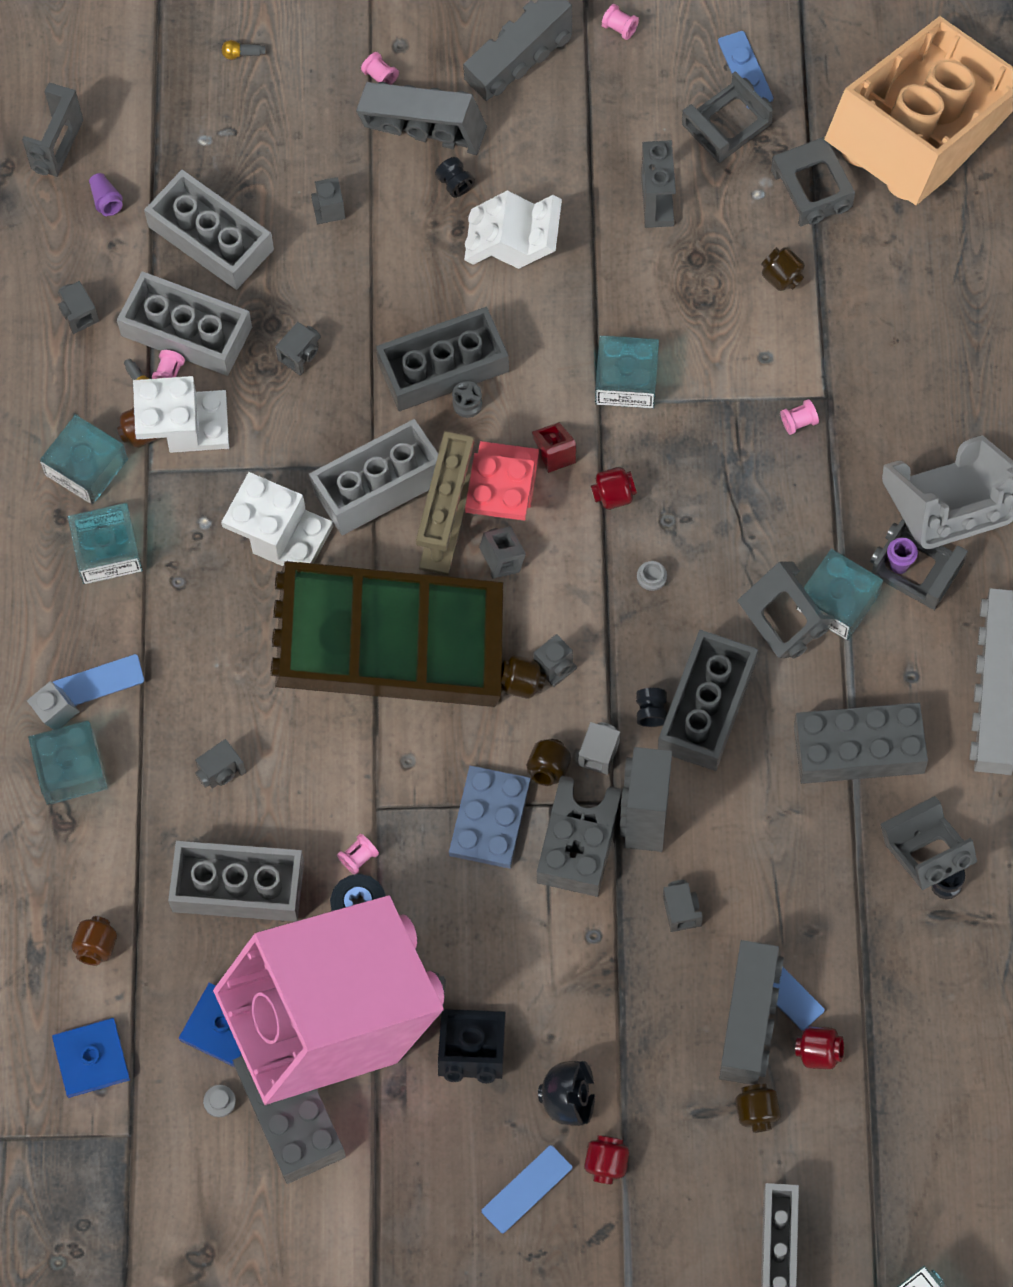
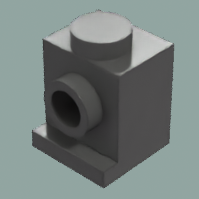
(328, 201)
(77, 307)
(298, 347)
(502, 551)
(555, 660)
(219, 765)
(681, 906)

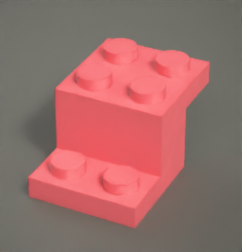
(502, 481)

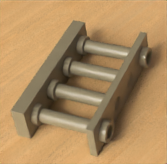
(445, 503)

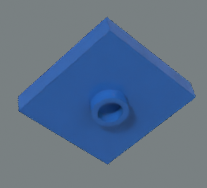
(209, 1029)
(90, 1057)

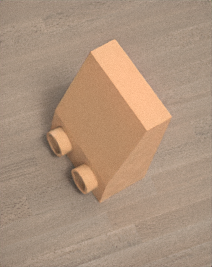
(923, 110)

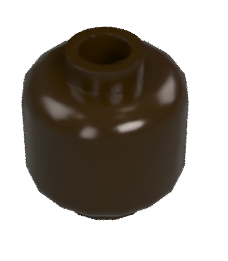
(783, 269)
(522, 677)
(548, 762)
(757, 1107)

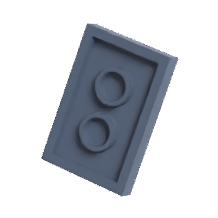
(489, 817)

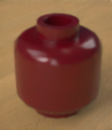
(614, 488)
(820, 1048)
(606, 1159)

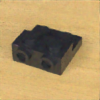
(471, 1045)

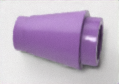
(105, 196)
(901, 554)

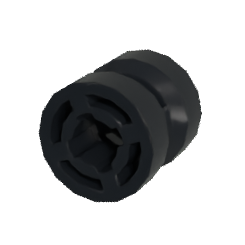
(454, 176)
(651, 707)
(953, 889)

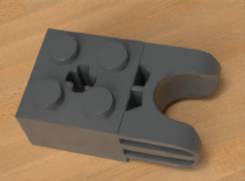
(579, 831)

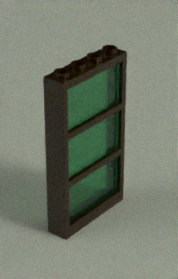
(388, 634)

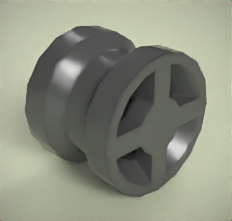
(465, 392)

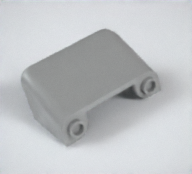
(954, 498)

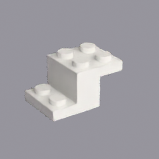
(513, 229)
(181, 414)
(276, 522)

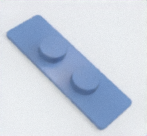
(743, 61)
(102, 680)
(797, 1001)
(526, 1189)

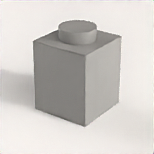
(53, 705)
(599, 747)

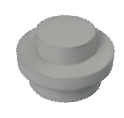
(651, 575)
(219, 1101)

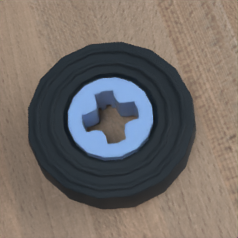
(353, 887)

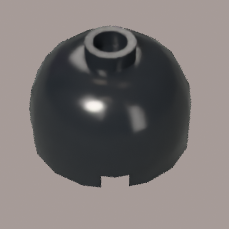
(566, 1093)

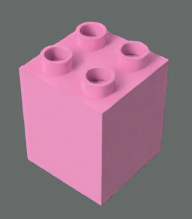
(328, 998)

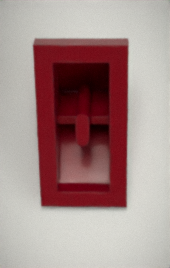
(555, 446)

